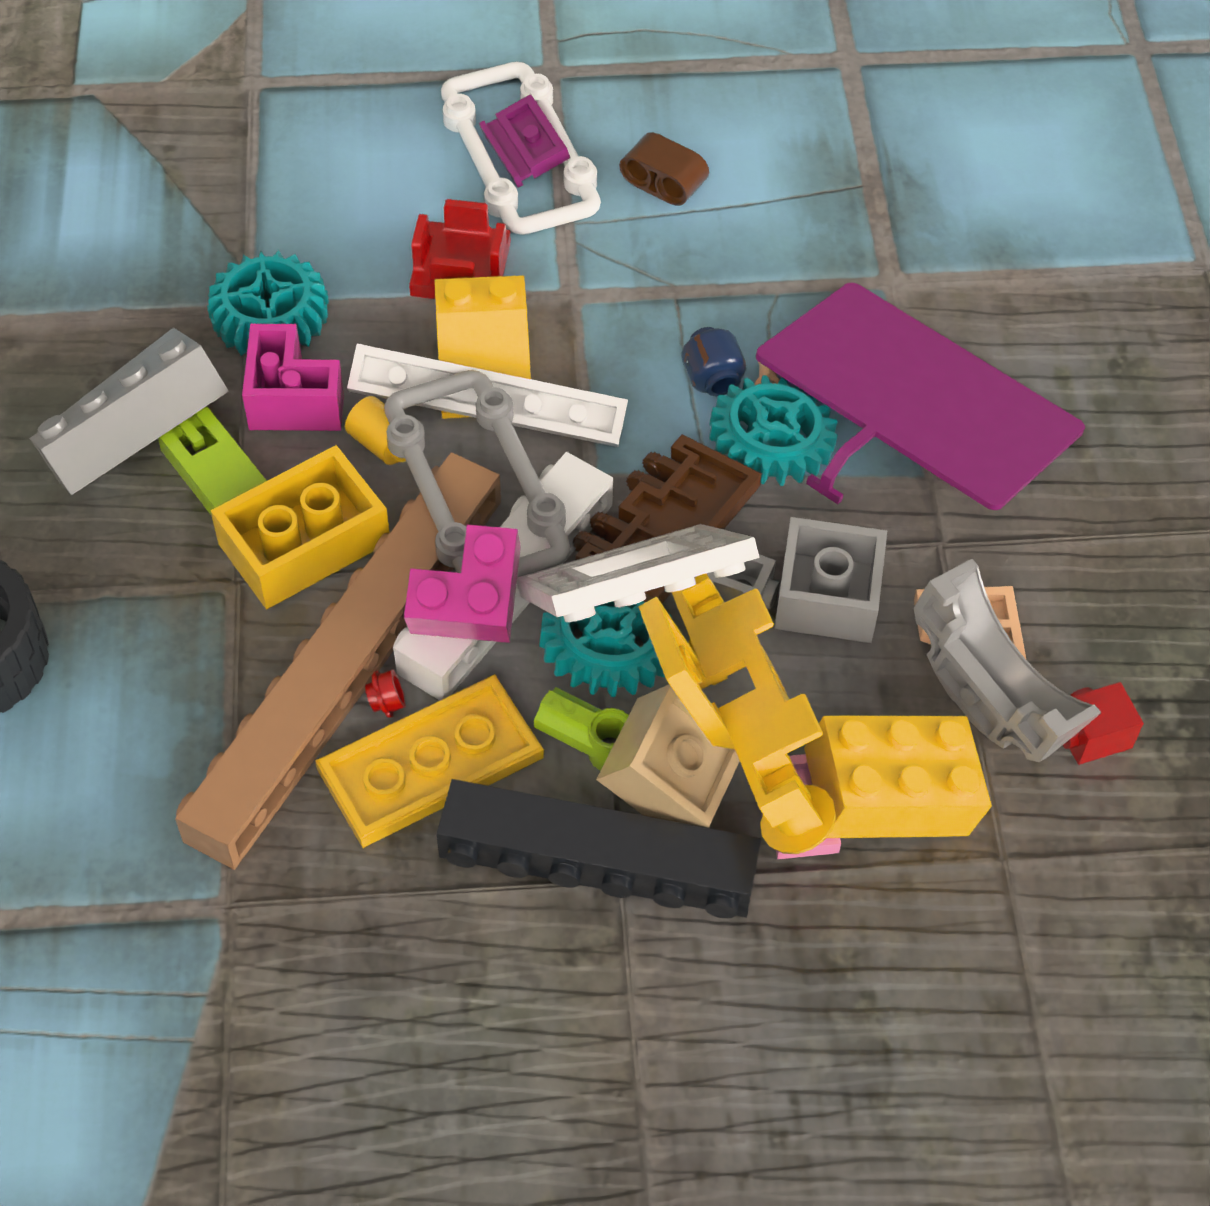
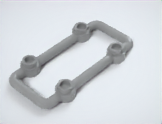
(493, 412)

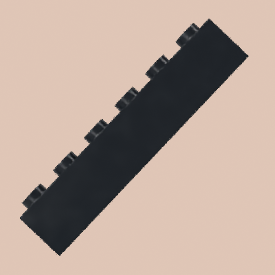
(598, 848)

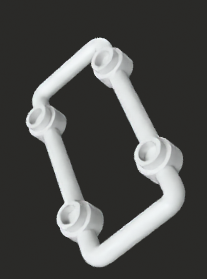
(500, 193)

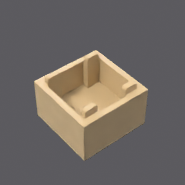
(667, 762)

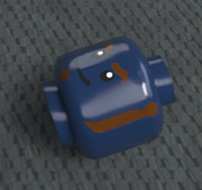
(713, 360)

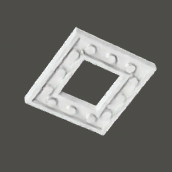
(631, 570)

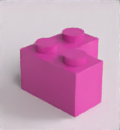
(286, 390)
(473, 602)

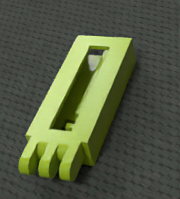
(216, 472)

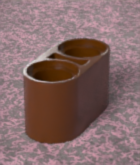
(664, 168)

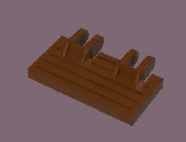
(675, 495)

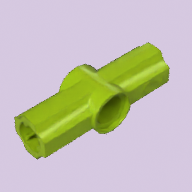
(579, 724)

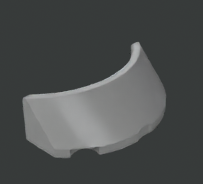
(988, 672)

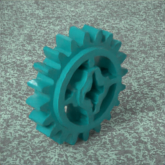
(773, 429)
(605, 651)

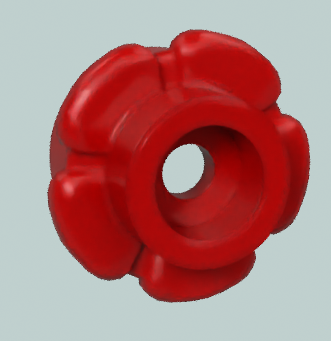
(385, 693)

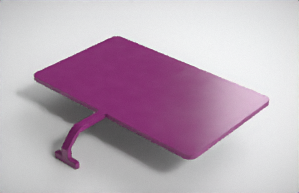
(918, 397)

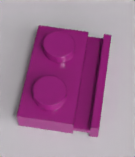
(525, 140)

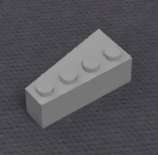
(129, 410)

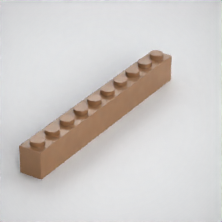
(326, 675)

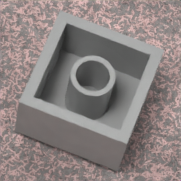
(831, 580)

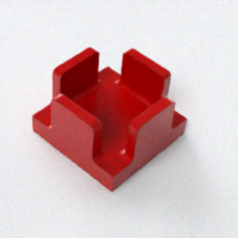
(457, 248)

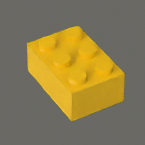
(300, 526)
(899, 775)

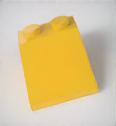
(483, 325)

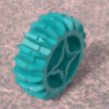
(242, 296)

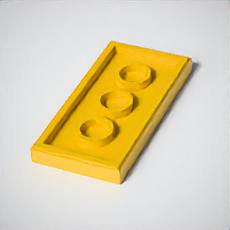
(409, 765)

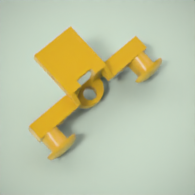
(757, 724)

